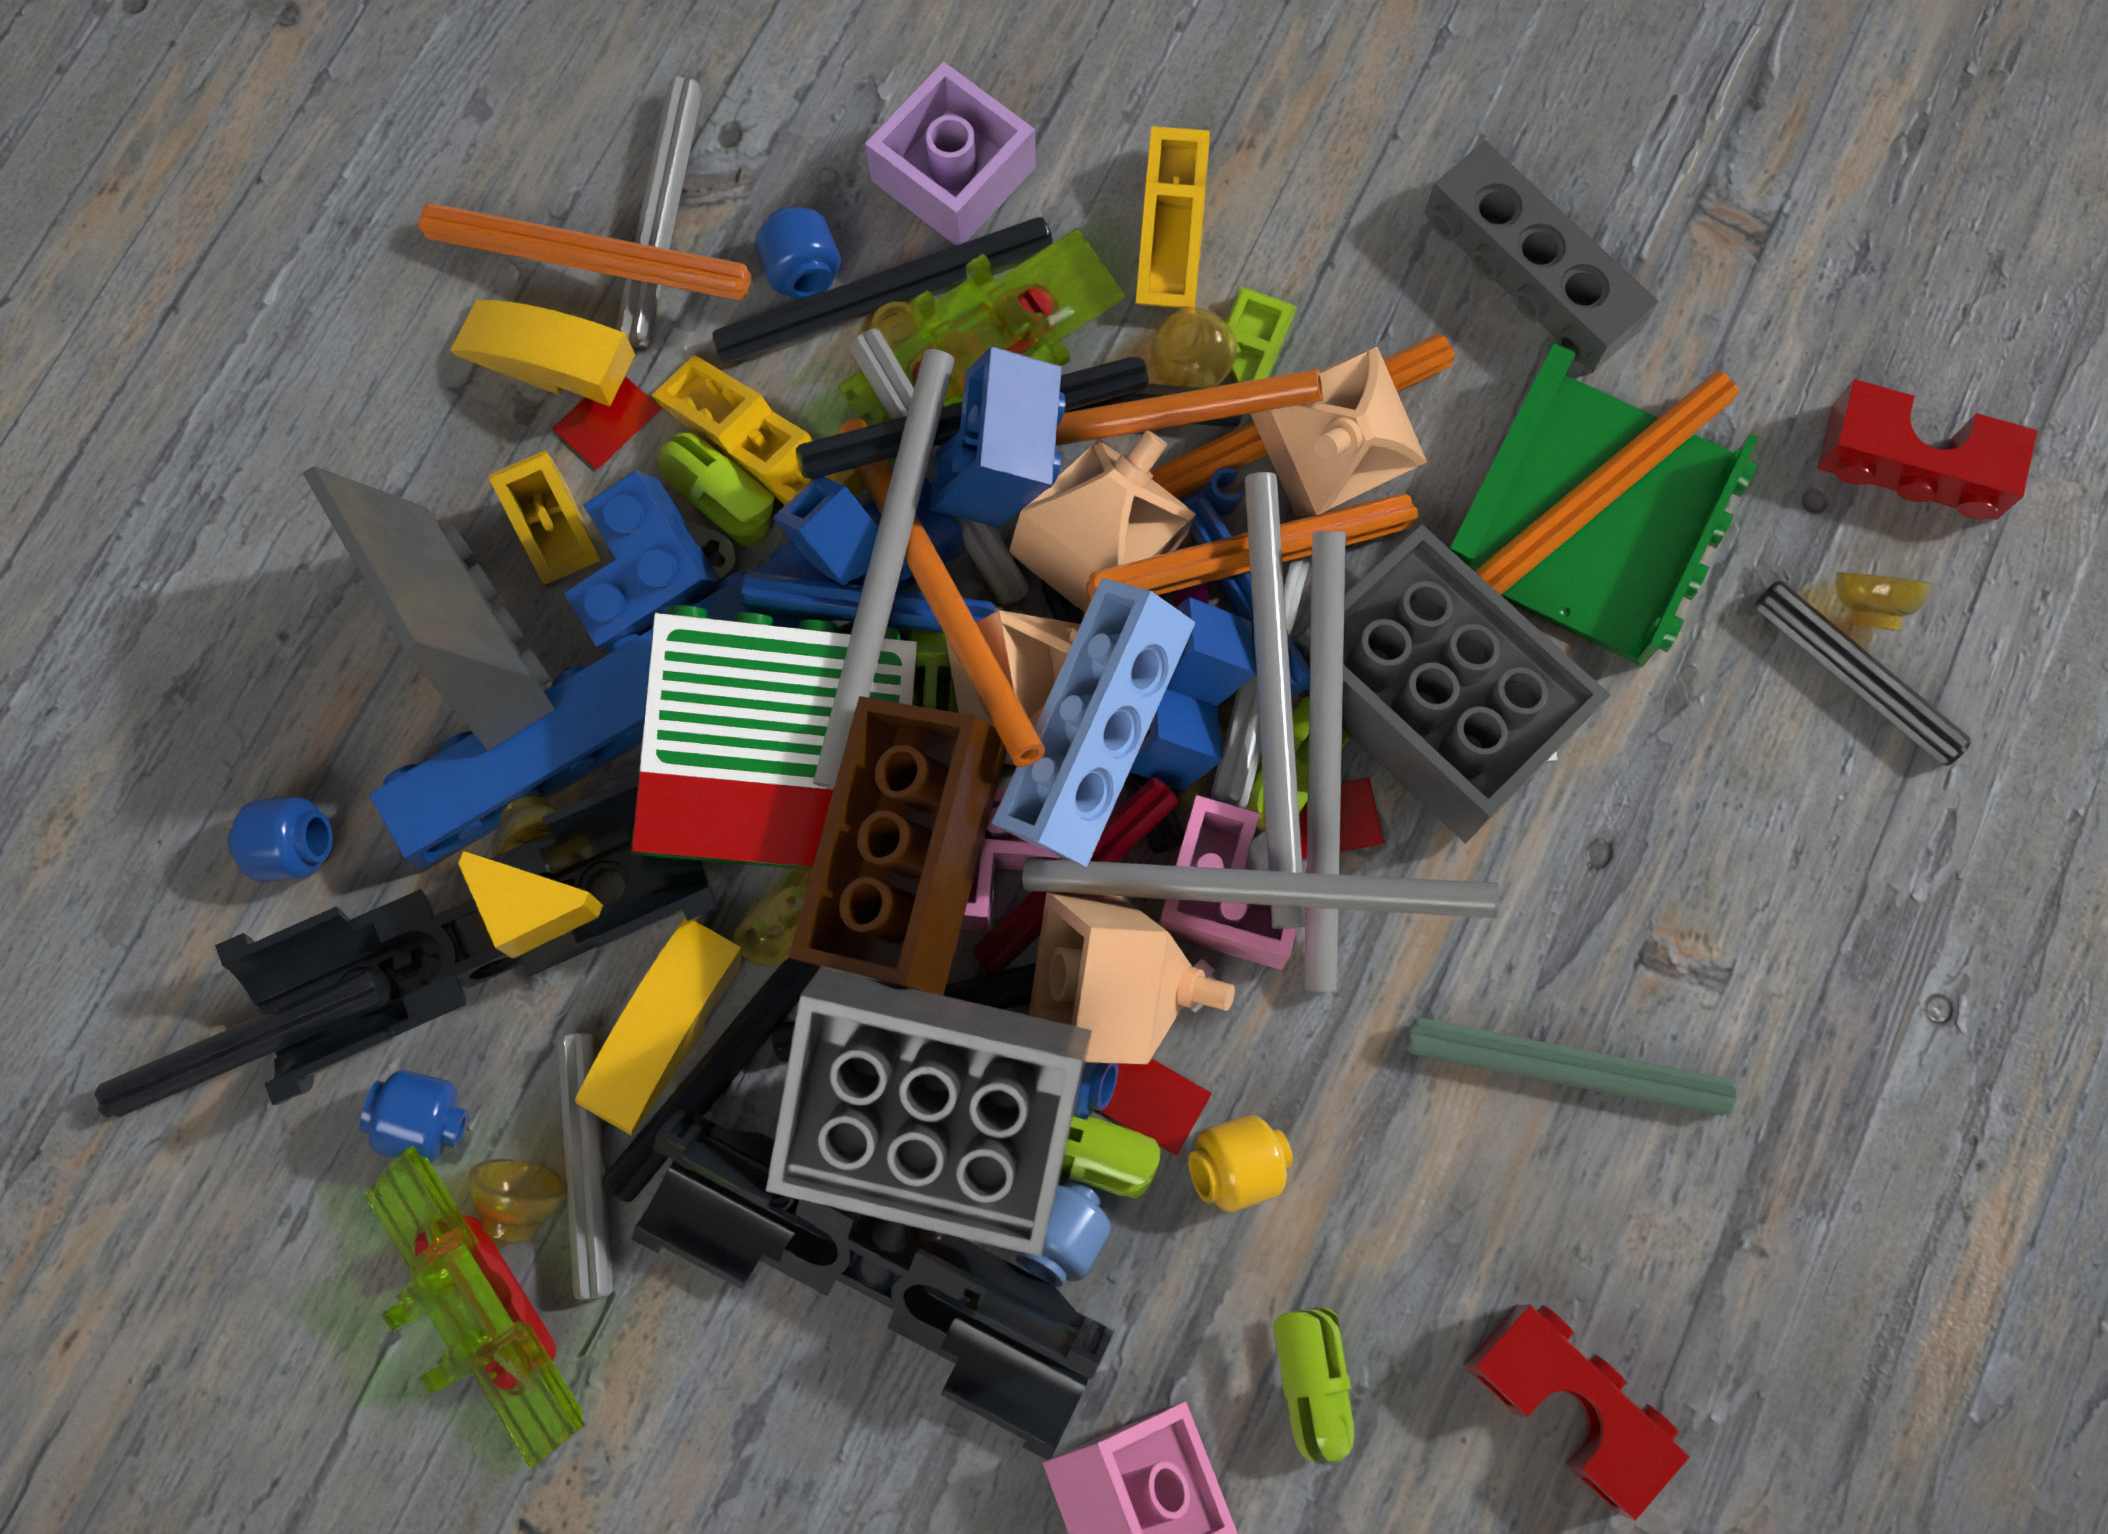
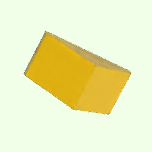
(545, 517)
(524, 907)

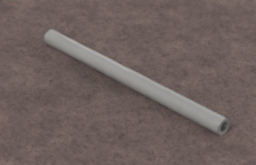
(886, 558)
(1274, 686)
(1325, 750)
(1264, 887)

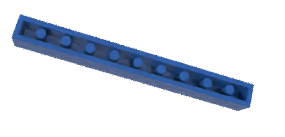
(596, 718)

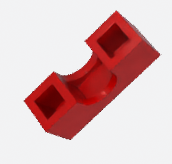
(1875, 444)
(1625, 1450)

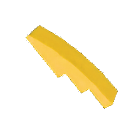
(742, 427)

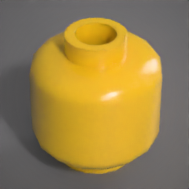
(1240, 1163)

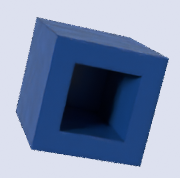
(830, 529)

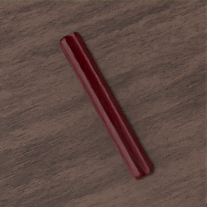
(1120, 834)

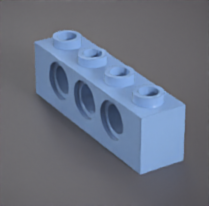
(1095, 720)

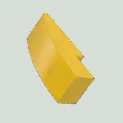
(1172, 217)
(545, 348)
(659, 1025)

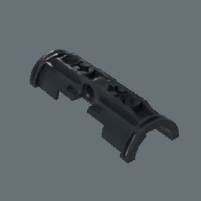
(329, 947)
(1011, 1334)

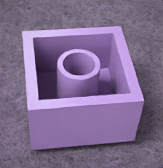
(951, 154)

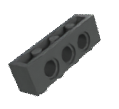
(1536, 227)

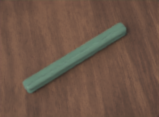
(1571, 1066)

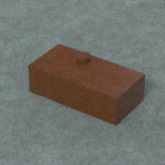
(900, 845)

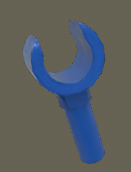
(1221, 502)

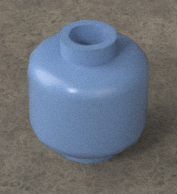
(1073, 1238)

